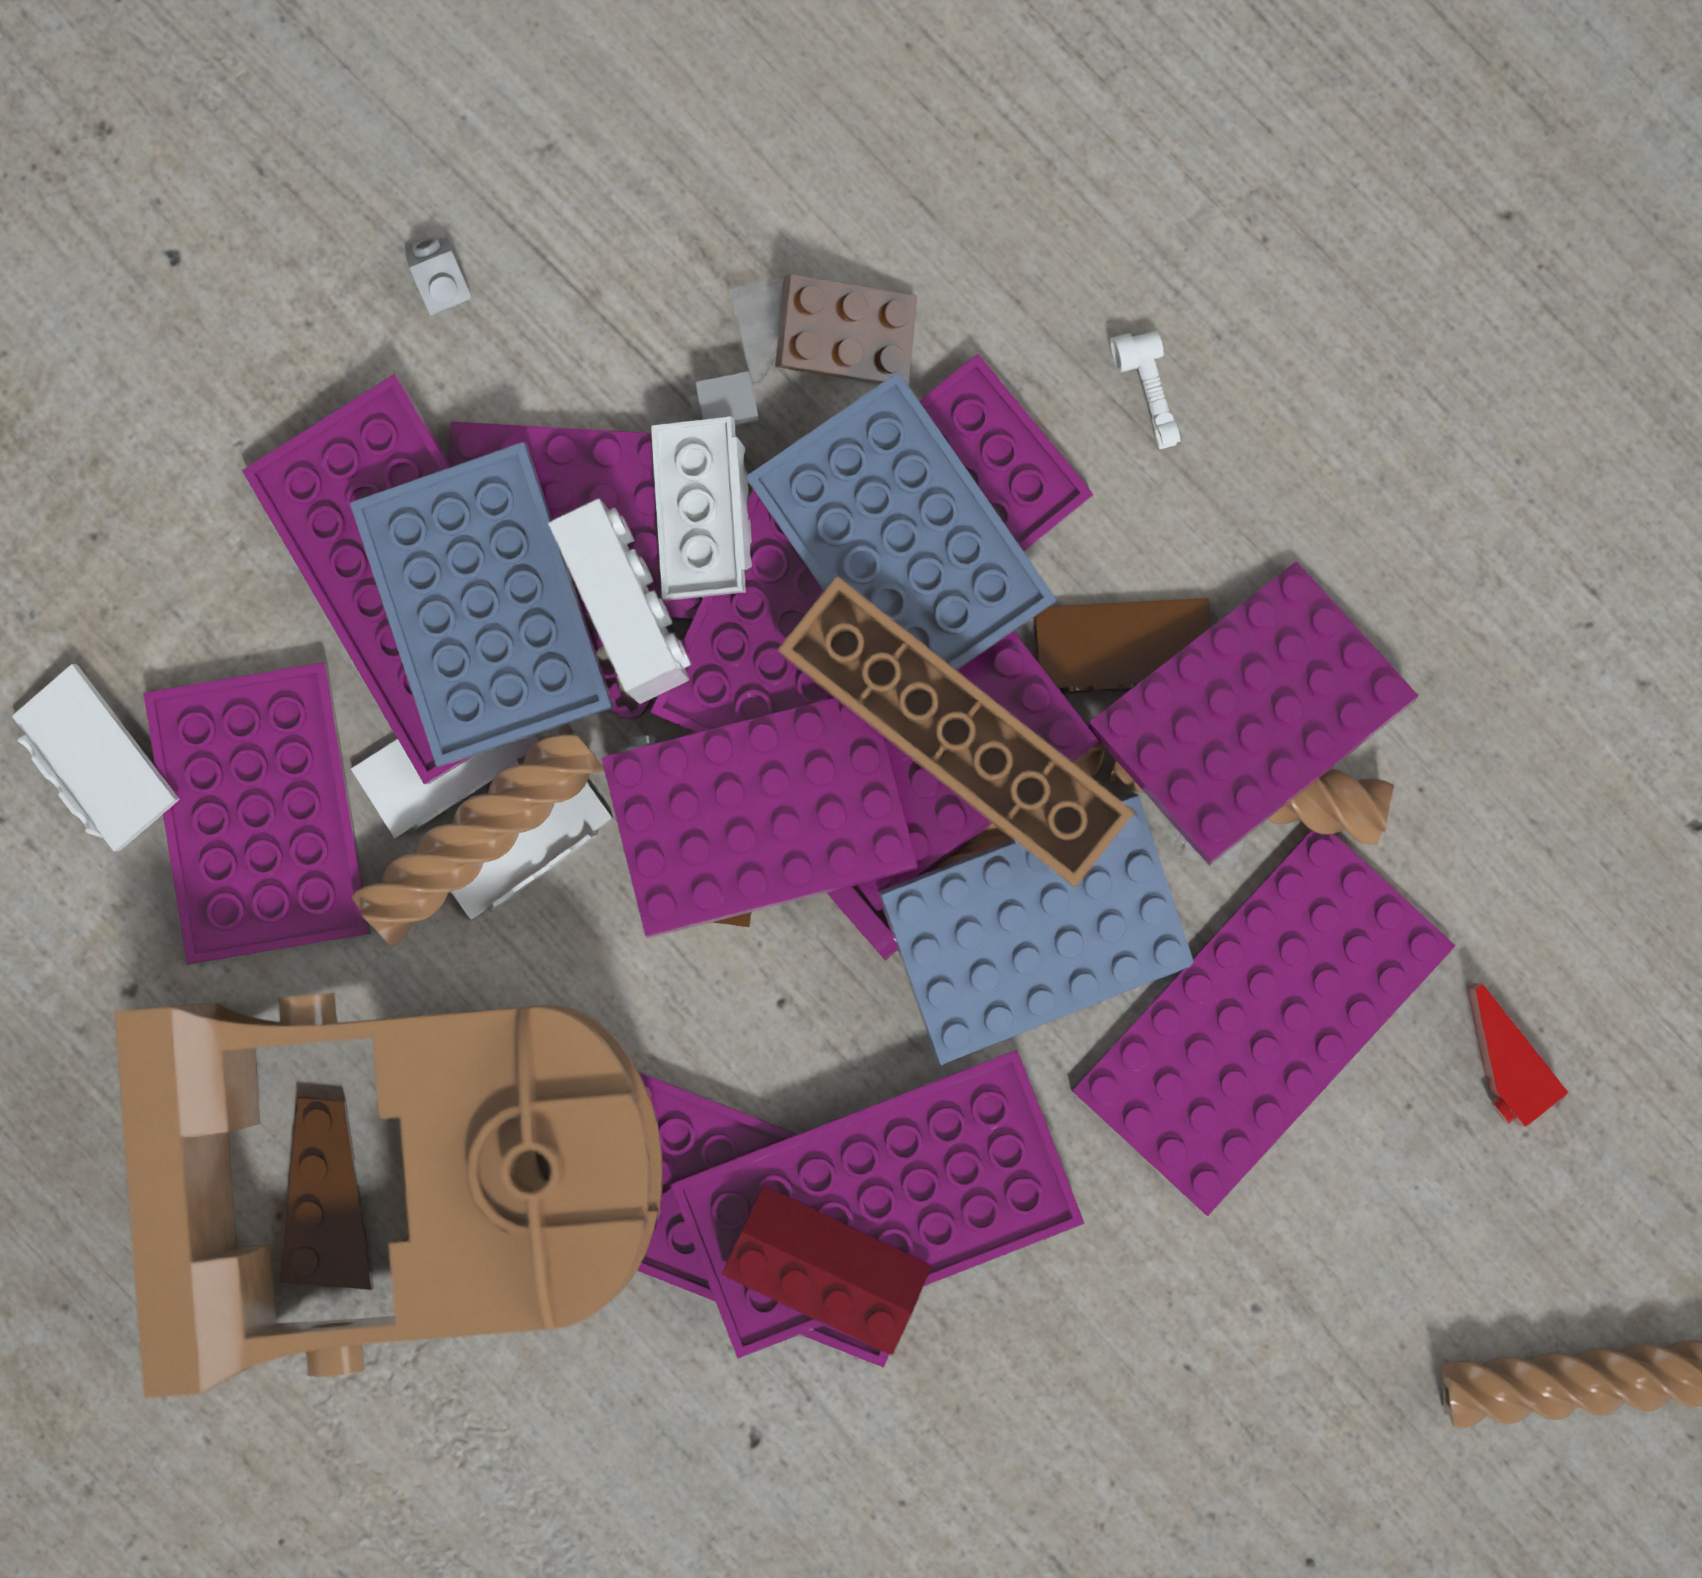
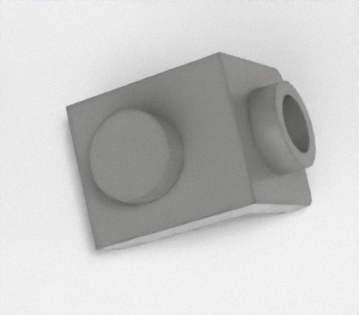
(437, 274)

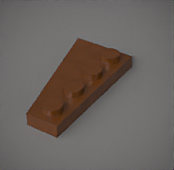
(324, 1215)

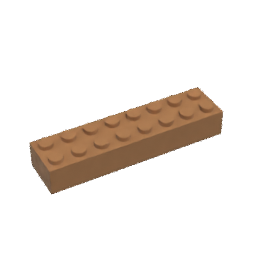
(955, 732)

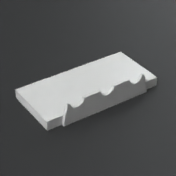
(701, 508)
(93, 759)
(408, 803)
(535, 852)

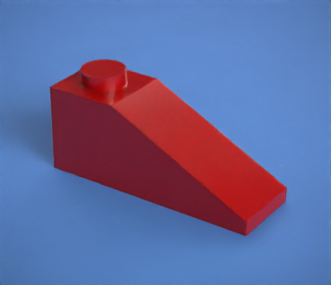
(1512, 1067)

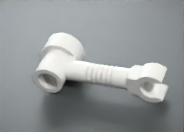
(1140, 354)

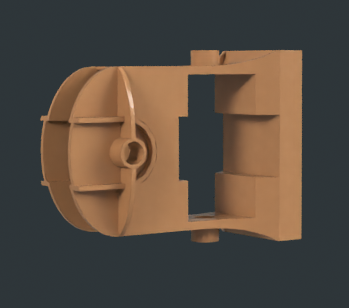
(488, 1229)

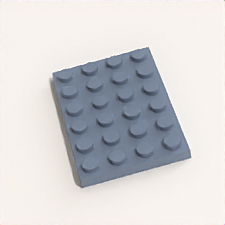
(902, 525)
(481, 605)
(1014, 946)

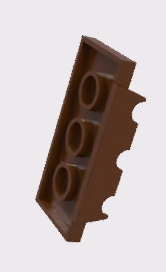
(1115, 642)

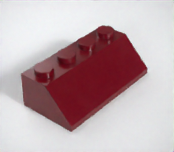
(827, 1270)

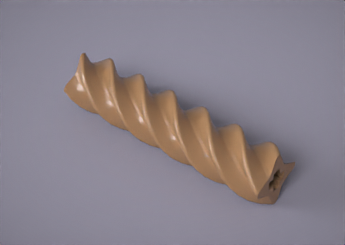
(1327, 805)
(480, 832)
(1560, 1383)

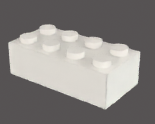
(619, 602)

